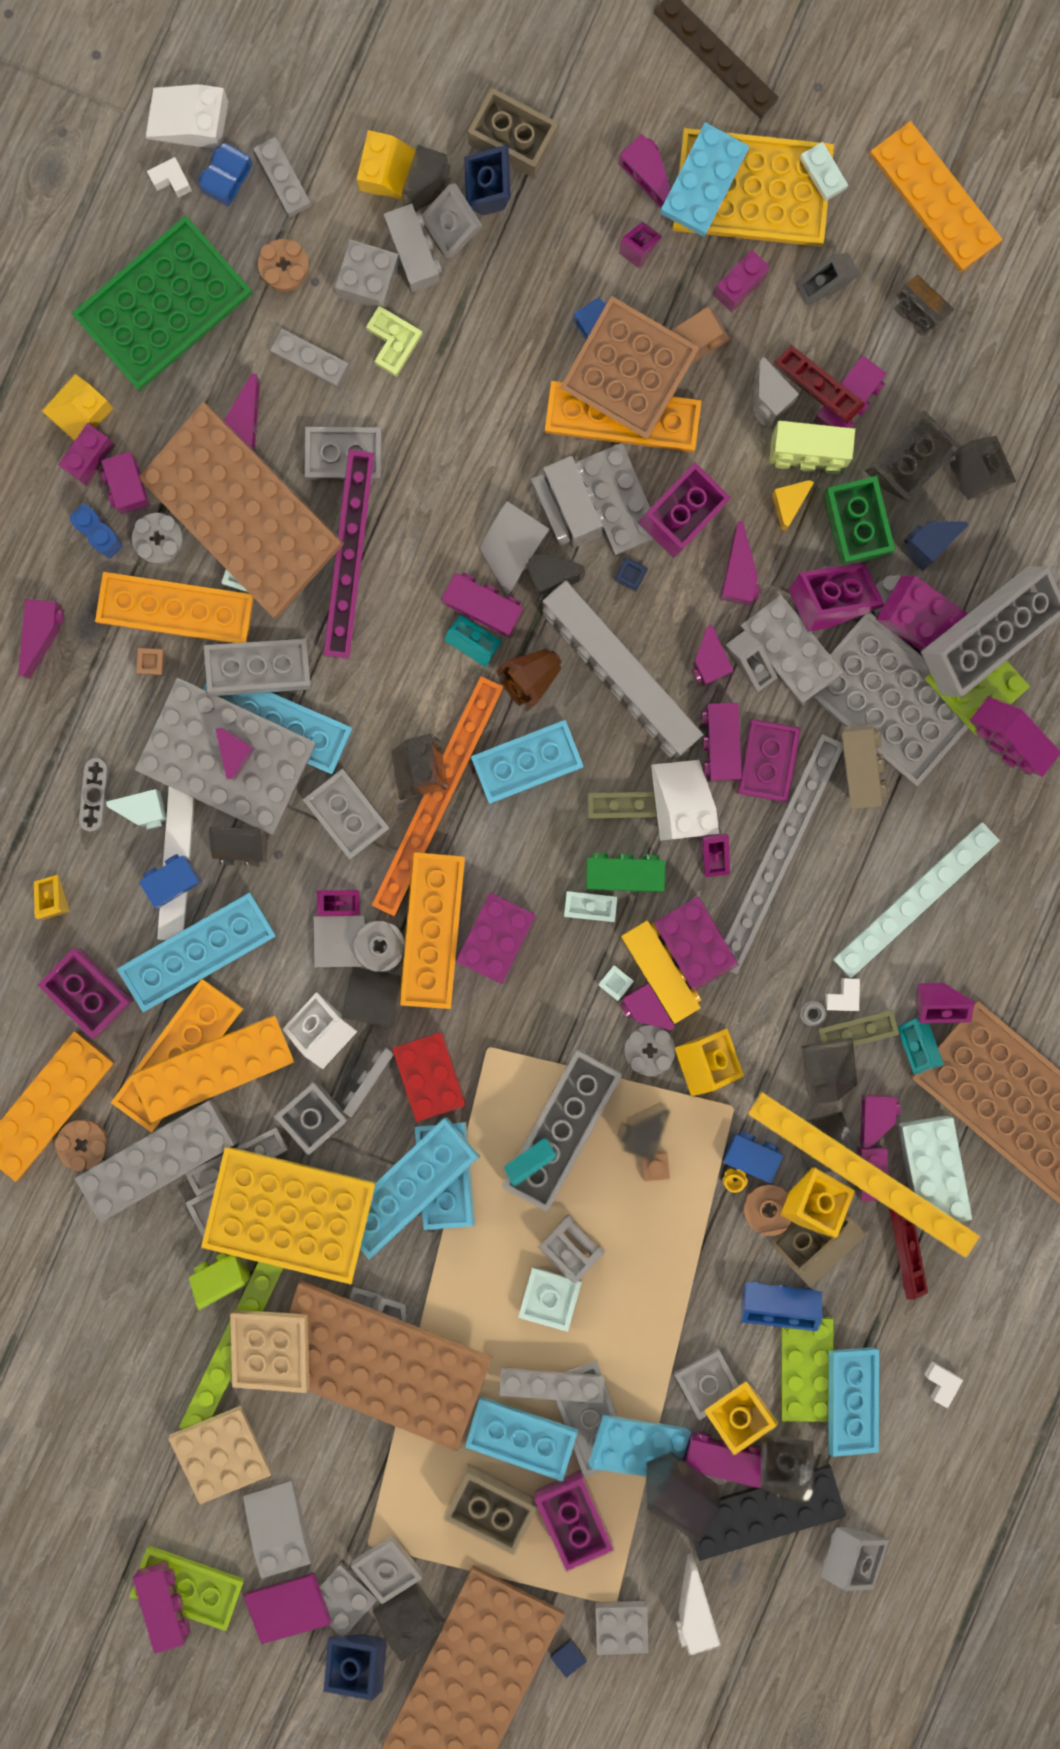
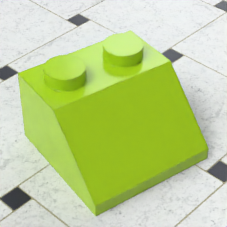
(218, 1278)

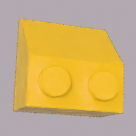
(384, 165)
(709, 1062)

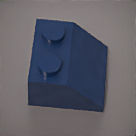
(488, 180)
(927, 543)
(355, 1666)

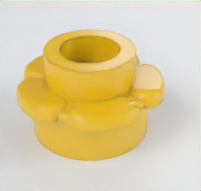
(735, 1185)

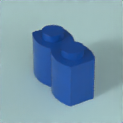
(225, 174)
(96, 531)

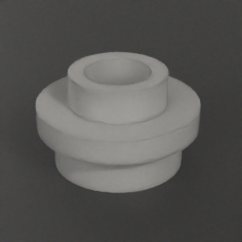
(821, 1013)

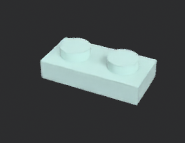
(823, 171)
(590, 906)

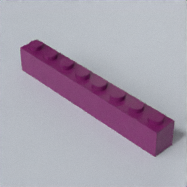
(349, 556)

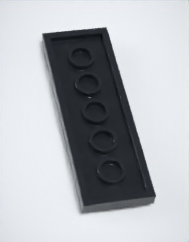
(760, 1516)

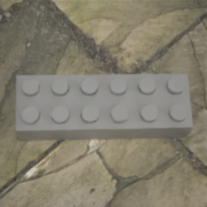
(993, 631)
(566, 1125)
(156, 1160)

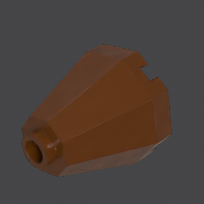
(529, 676)

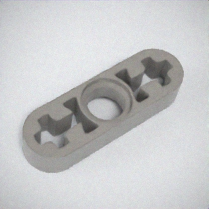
(550, 510)
(86, 787)

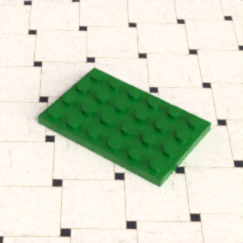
(162, 303)

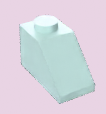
(142, 808)

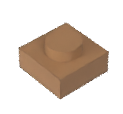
(150, 662)
(656, 1169)

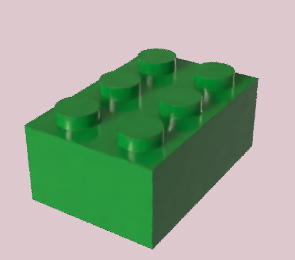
(858, 521)
(625, 873)

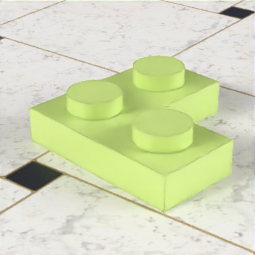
(399, 337)

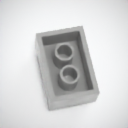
(574, 501)

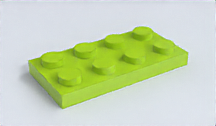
(806, 1372)
(205, 1591)

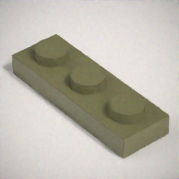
(621, 805)
(862, 1029)

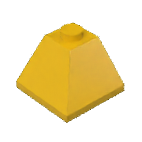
(76, 406)
(818, 1203)
(741, 1417)

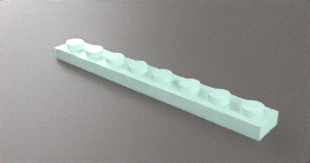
(916, 900)

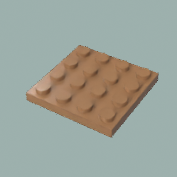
(629, 367)

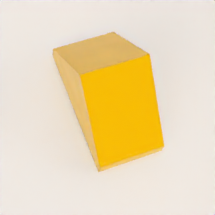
(788, 501)
(49, 898)

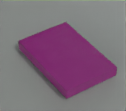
(769, 760)
(287, 1608)

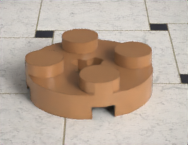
(286, 250)
(67, 1142)
(756, 1200)

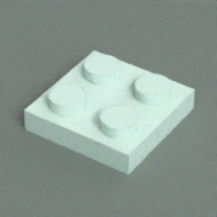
(549, 1299)

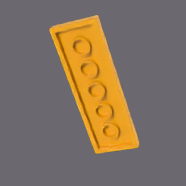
(935, 196)
(575, 418)
(174, 608)
(432, 930)
(199, 1020)
(212, 1068)
(50, 1103)

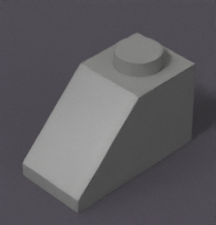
(751, 660)

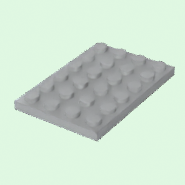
(889, 688)
(188, 757)

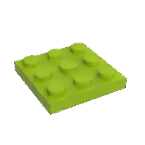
(1002, 684)

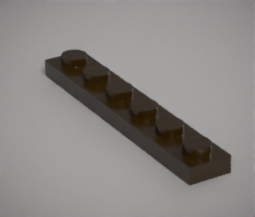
(716, 56)

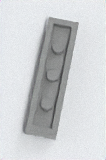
(205, 1176)
(551, 1385)

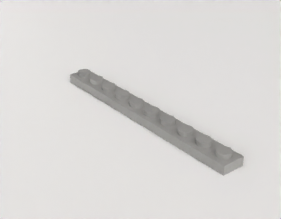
(782, 847)

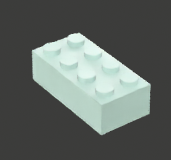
(935, 1164)

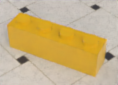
(660, 971)

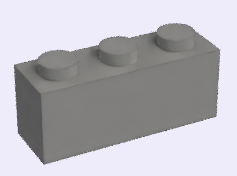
(413, 247)

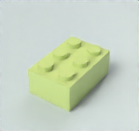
(811, 447)

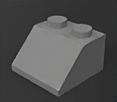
(771, 395)
(854, 1559)

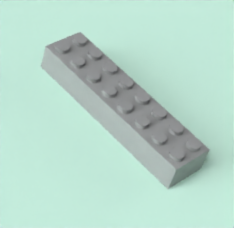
(621, 670)

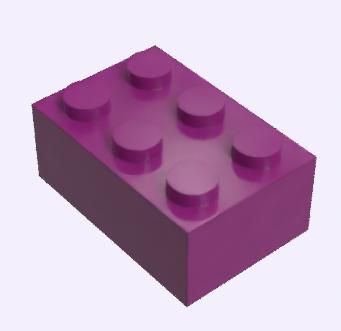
(684, 510)
(918, 612)
(1014, 737)
(495, 938)
(696, 943)
(85, 992)
(573, 1520)

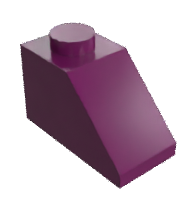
(710, 661)
(942, 1004)
(646, 1008)
(877, 1117)

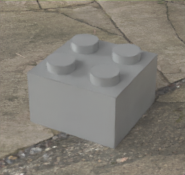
(367, 275)
(312, 1117)

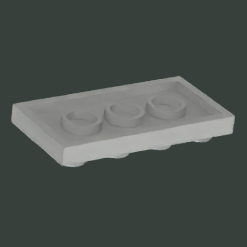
(618, 497)
(792, 650)
(256, 667)
(586, 1418)

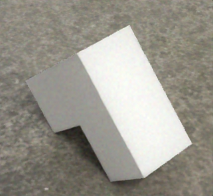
(167, 174)
(848, 999)
(946, 1381)

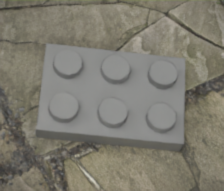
(329, 446)
(346, 814)

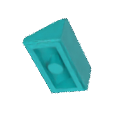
(472, 640)
(920, 1046)
(530, 1161)

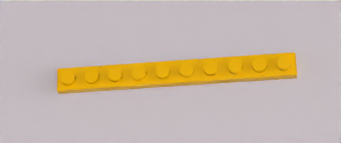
(863, 1174)

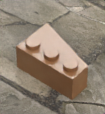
(704, 331)

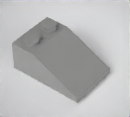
(277, 1529)

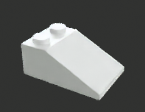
(188, 115)
(683, 801)
(696, 1623)

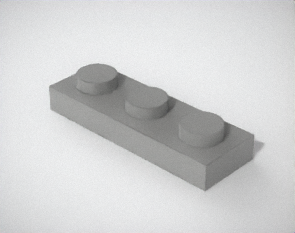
(282, 177)
(309, 358)
(367, 1081)

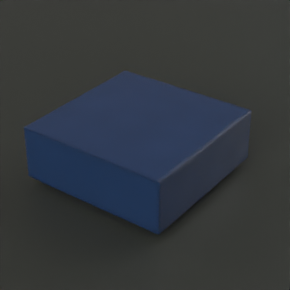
(630, 574)
(568, 1658)

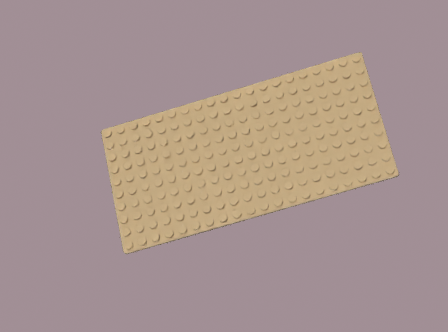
(623, 1316)

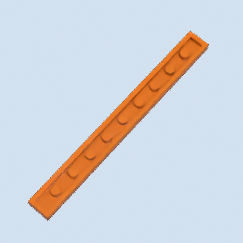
(434, 804)

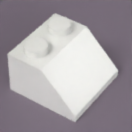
(319, 1031)

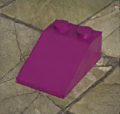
(834, 595)

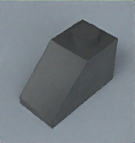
(828, 277)

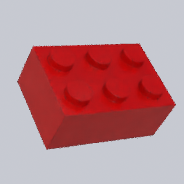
(429, 1076)

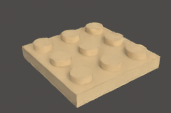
(270, 1351)
(220, 1455)

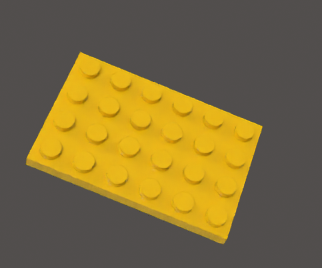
(769, 195)
(288, 1215)

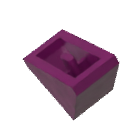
(639, 244)
(233, 752)
(715, 855)
(338, 902)

